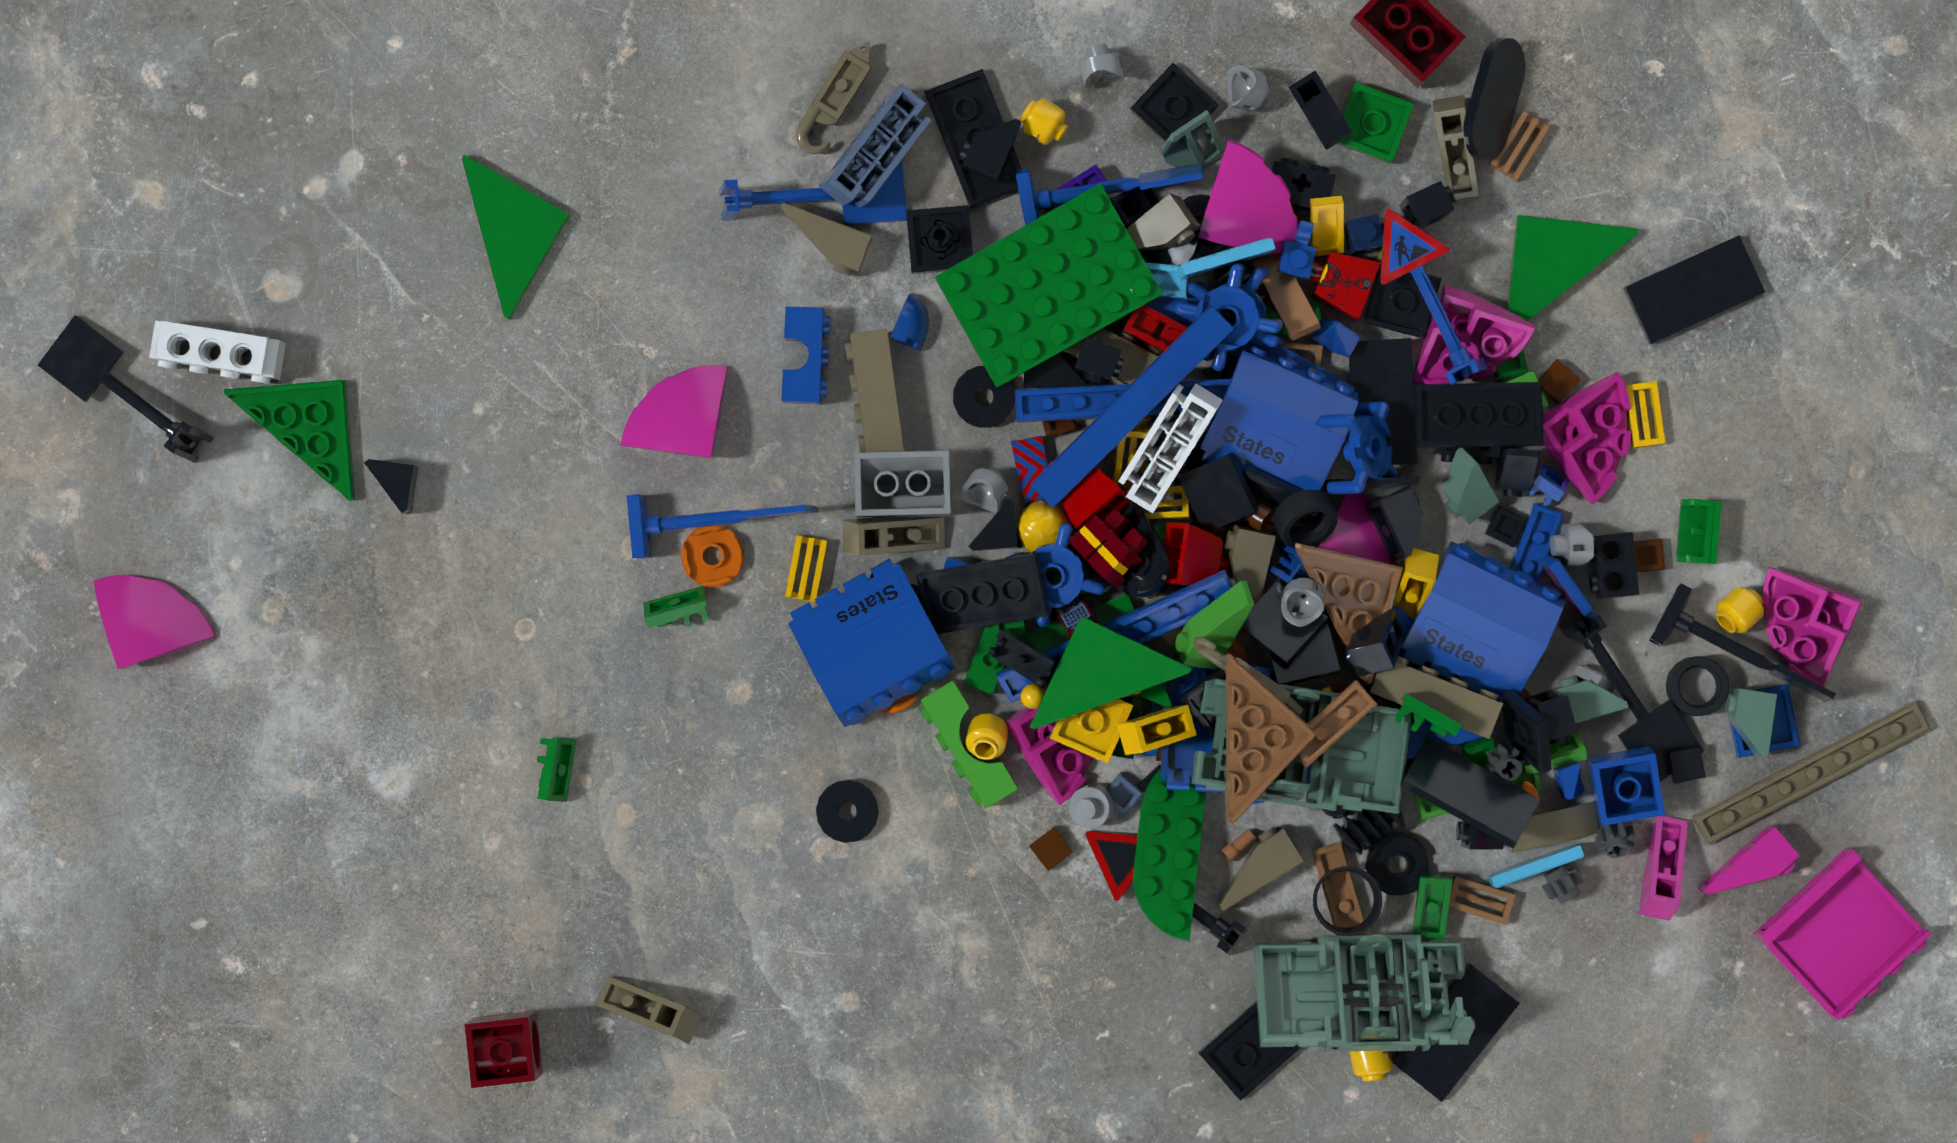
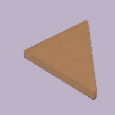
(1354, 588)
(1260, 737)

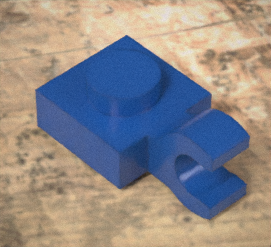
(1296, 256)

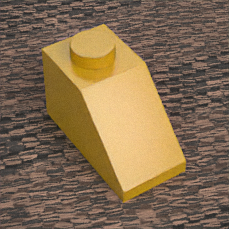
(1416, 581)

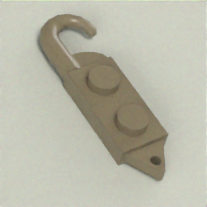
(835, 95)
(1208, 651)

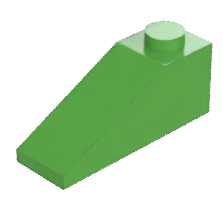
(1217, 623)

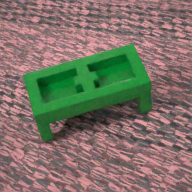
(1698, 531)

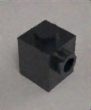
(1098, 361)

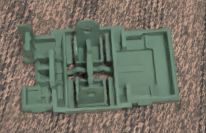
(1355, 772)
(1304, 996)

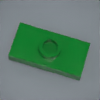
(984, 667)

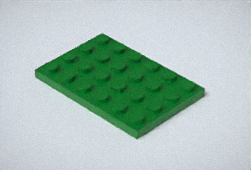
(1048, 285)

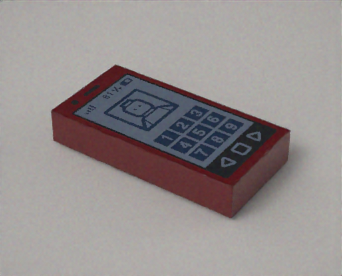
(1071, 613)

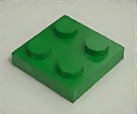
(1375, 121)

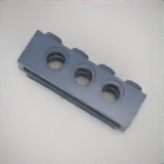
(870, 145)

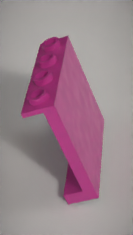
(1842, 935)

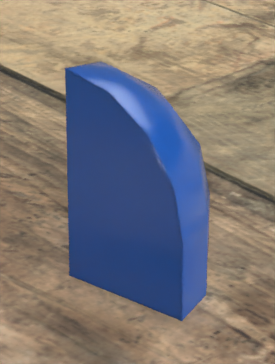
(912, 324)

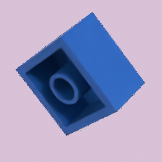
(1626, 786)

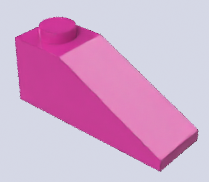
(1758, 860)
(1664, 869)

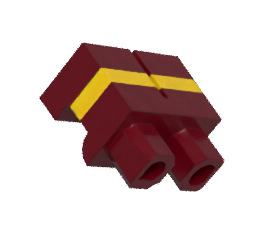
(1106, 550)

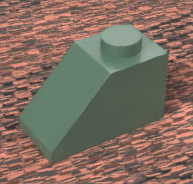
(1467, 488)
(1589, 699)
(1752, 717)

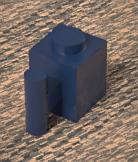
(1364, 234)

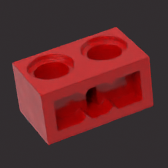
(1153, 328)

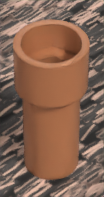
(1232, 850)

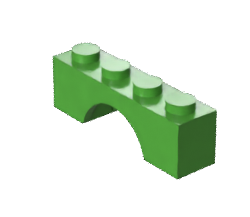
(988, 779)

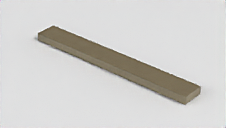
(1810, 772)

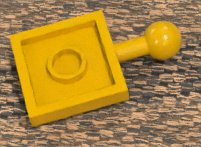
(1089, 732)

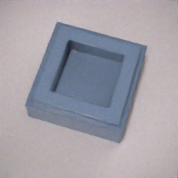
(1123, 794)

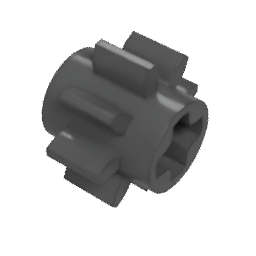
(1505, 762)
(1615, 839)
(1562, 883)

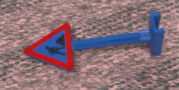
(1408, 250)

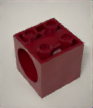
(503, 1049)

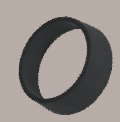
(1369, 921)

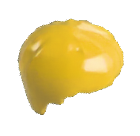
(1039, 524)

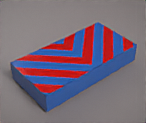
(1030, 463)
(1566, 585)

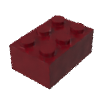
(1408, 35)

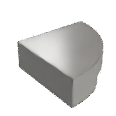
(1595, 677)

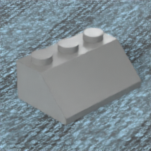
(902, 484)

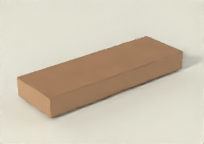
(1288, 299)
(1336, 720)
(1339, 887)

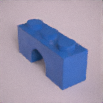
(806, 383)

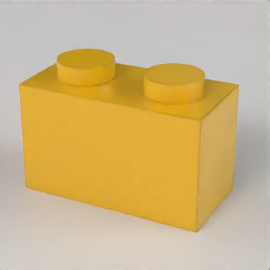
(1156, 729)

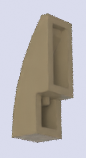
(1557, 826)

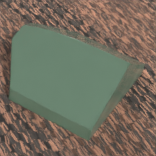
(1194, 143)

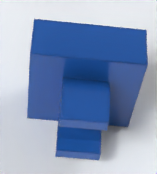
(1550, 483)

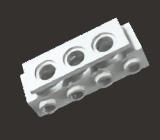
(264, 365)
(1180, 440)

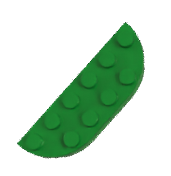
(1168, 856)

